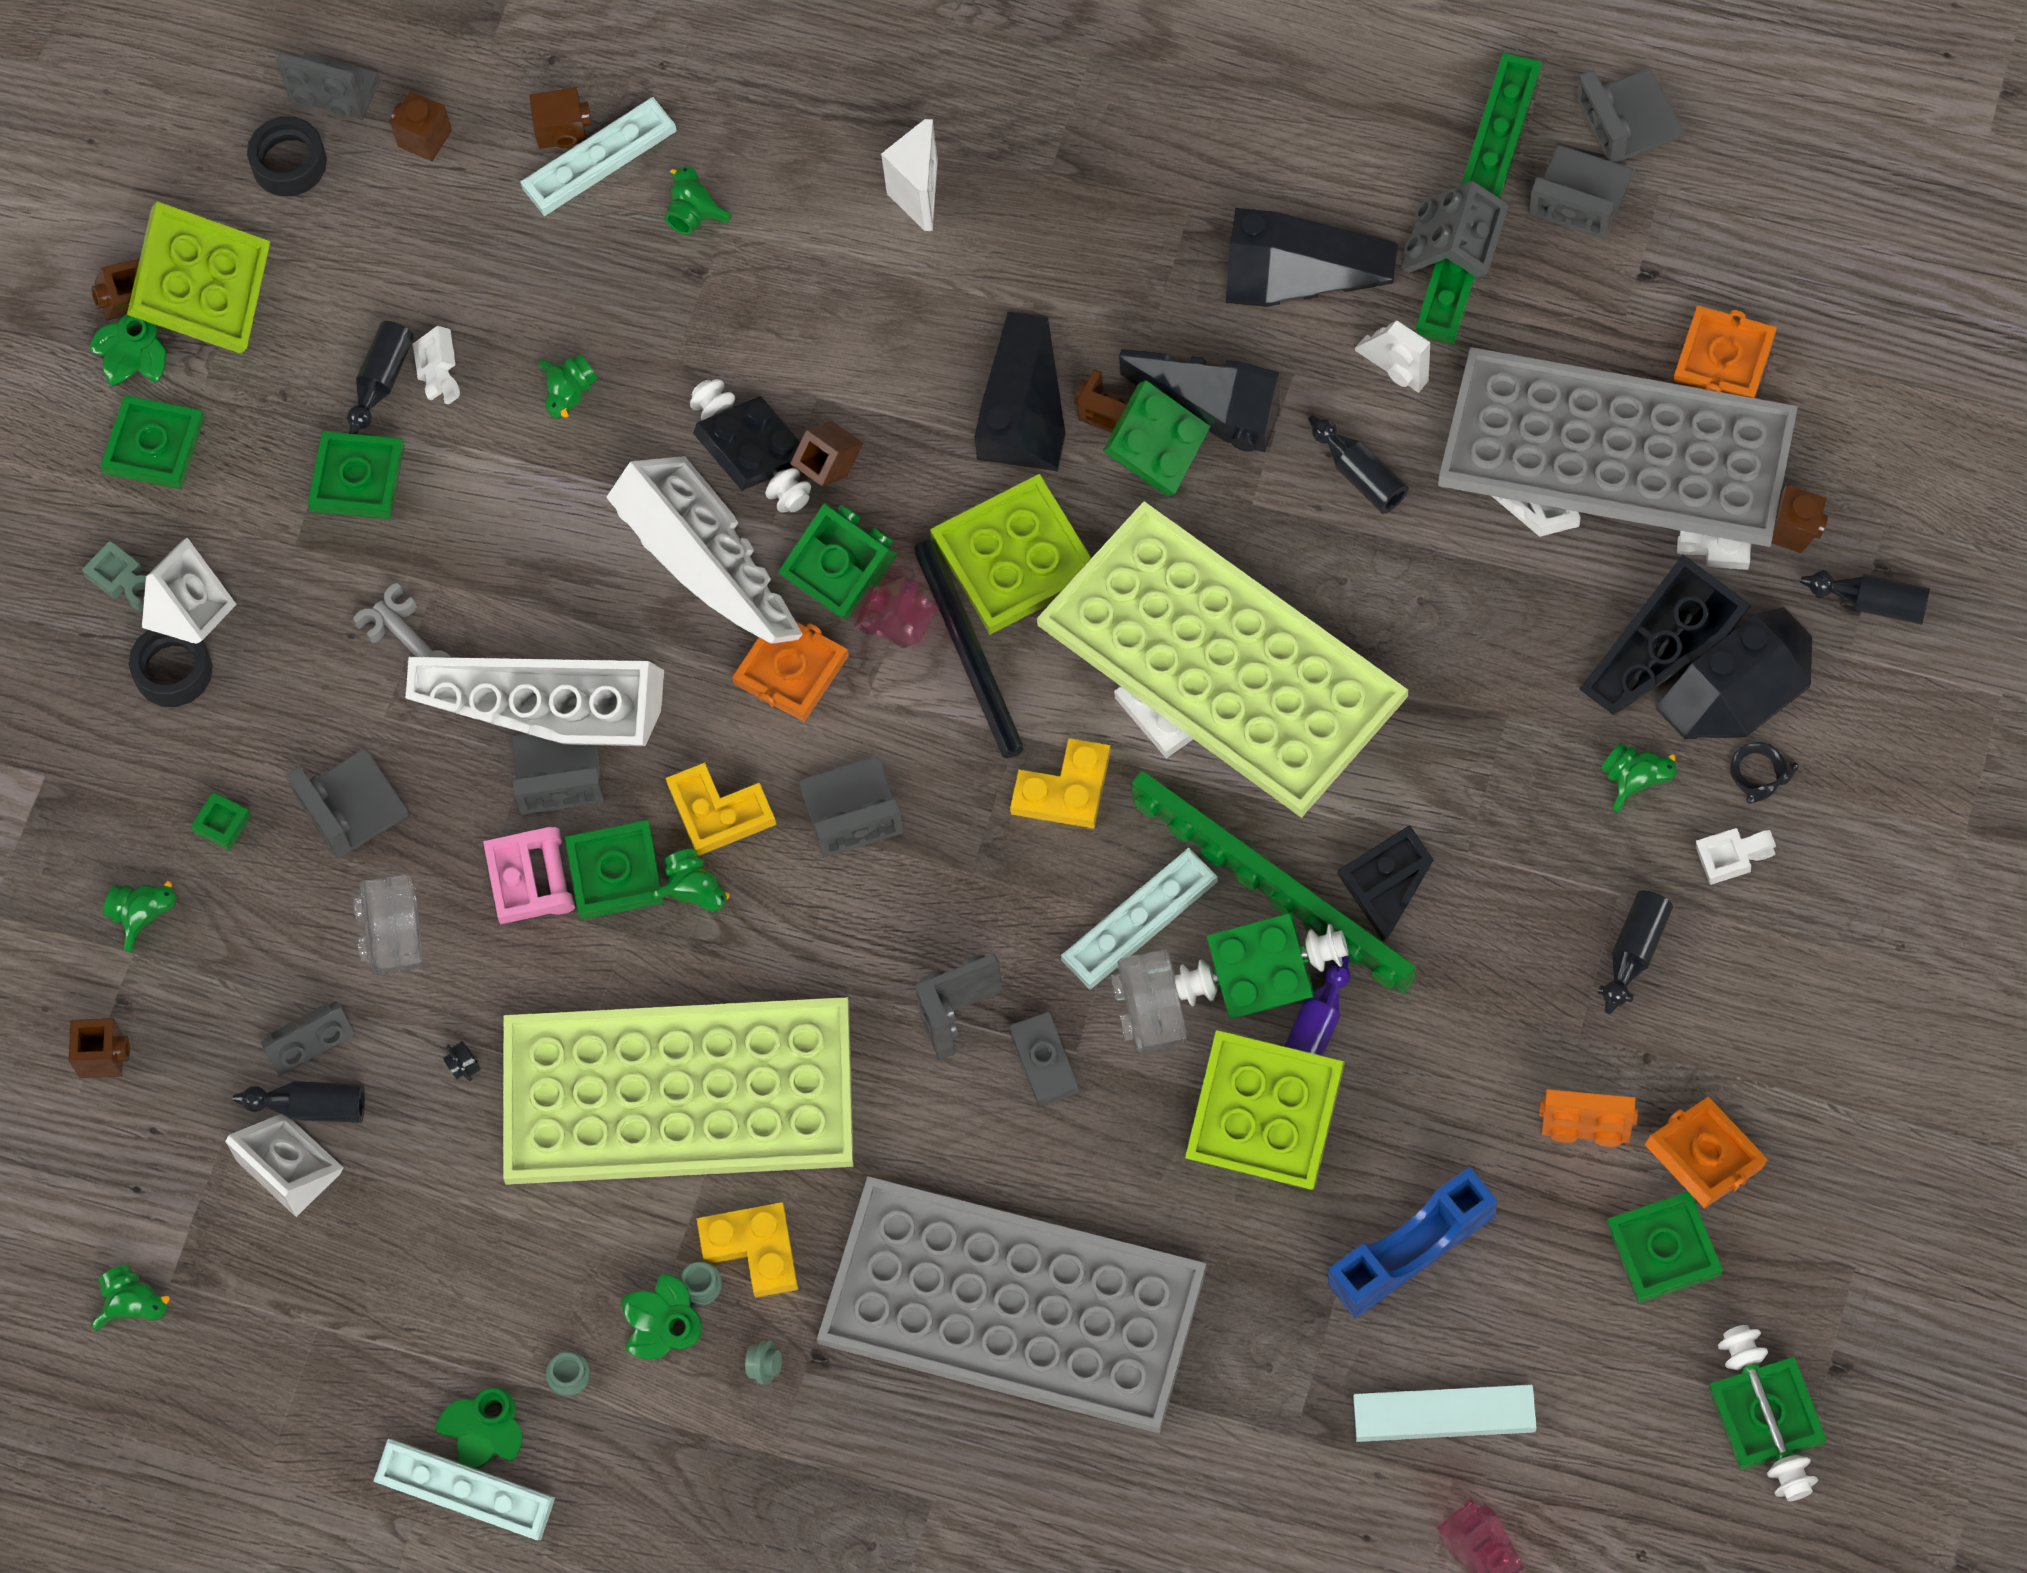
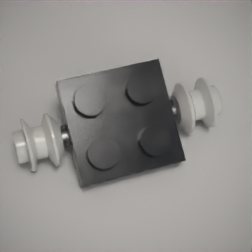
(749, 444)

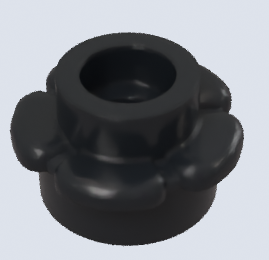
(461, 1061)

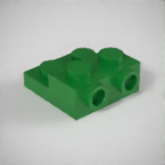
(838, 560)

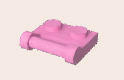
(514, 877)

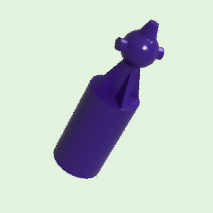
(1320, 1013)

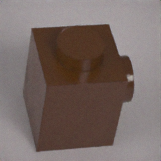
(559, 118)
(420, 125)
(114, 288)
(826, 453)
(1799, 519)
(97, 1048)

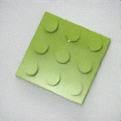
(198, 277)
(1012, 553)
(1265, 1109)

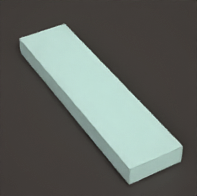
(598, 156)
(1139, 918)
(1444, 1413)
(464, 1489)

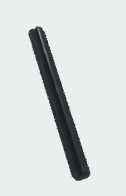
(968, 649)

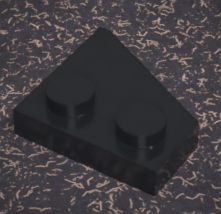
(1387, 878)

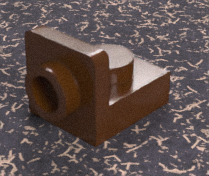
(1098, 409)

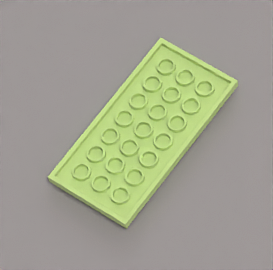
(1223, 658)
(677, 1091)

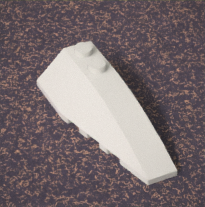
(697, 542)
(546, 697)

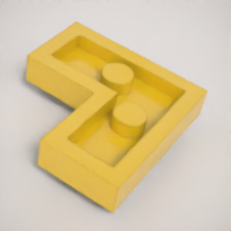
(1065, 798)
(717, 820)
(756, 1234)

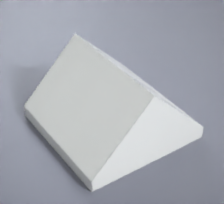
(912, 173)
(184, 596)
(284, 1161)

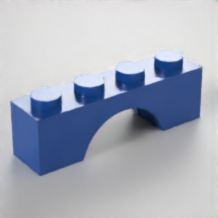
(1385, 1265)

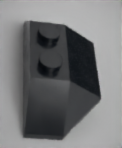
(1742, 679)

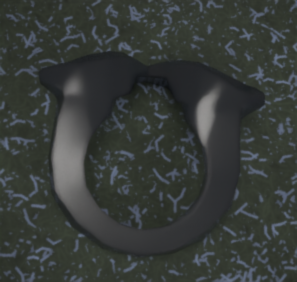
(1782, 769)

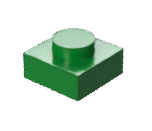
(220, 821)

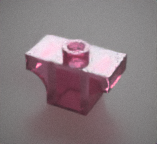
(897, 613)
(1479, 1541)

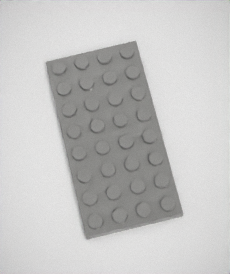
(1619, 446)
(1012, 1304)

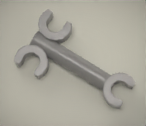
(390, 615)

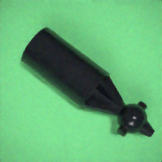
(379, 371)
(1361, 467)
(1874, 595)
(1635, 945)
(309, 1101)

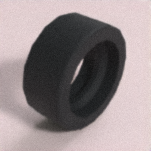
(278, 131)
(177, 693)

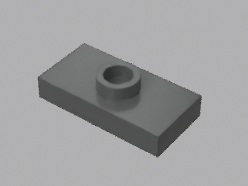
(1044, 1059)

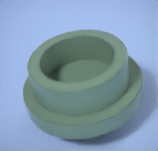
(702, 1282)
(763, 1362)
(568, 1373)

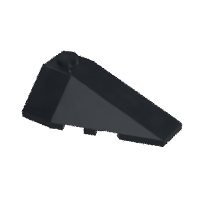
(1294, 257)
(1233, 399)
(1022, 402)
(1669, 632)

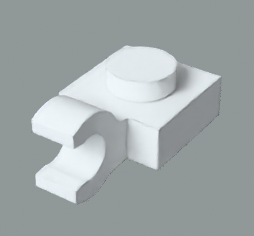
(433, 359)
(1718, 551)
(1729, 855)

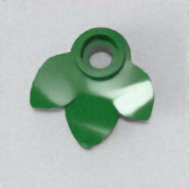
(129, 353)
(654, 1319)
(480, 1434)

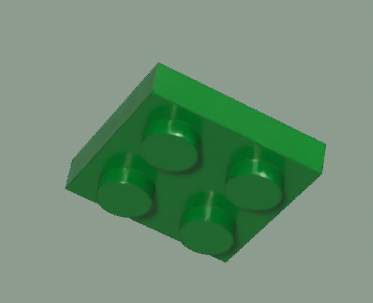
(1156, 438)
(152, 442)
(356, 475)
(613, 869)
(1664, 1247)

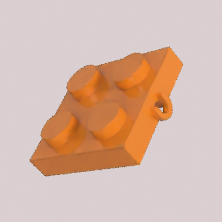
(1724, 353)
(791, 672)
(1588, 1117)
(1706, 1152)

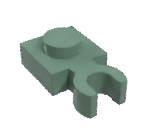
(116, 573)

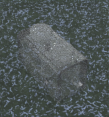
(390, 925)
(1151, 1002)

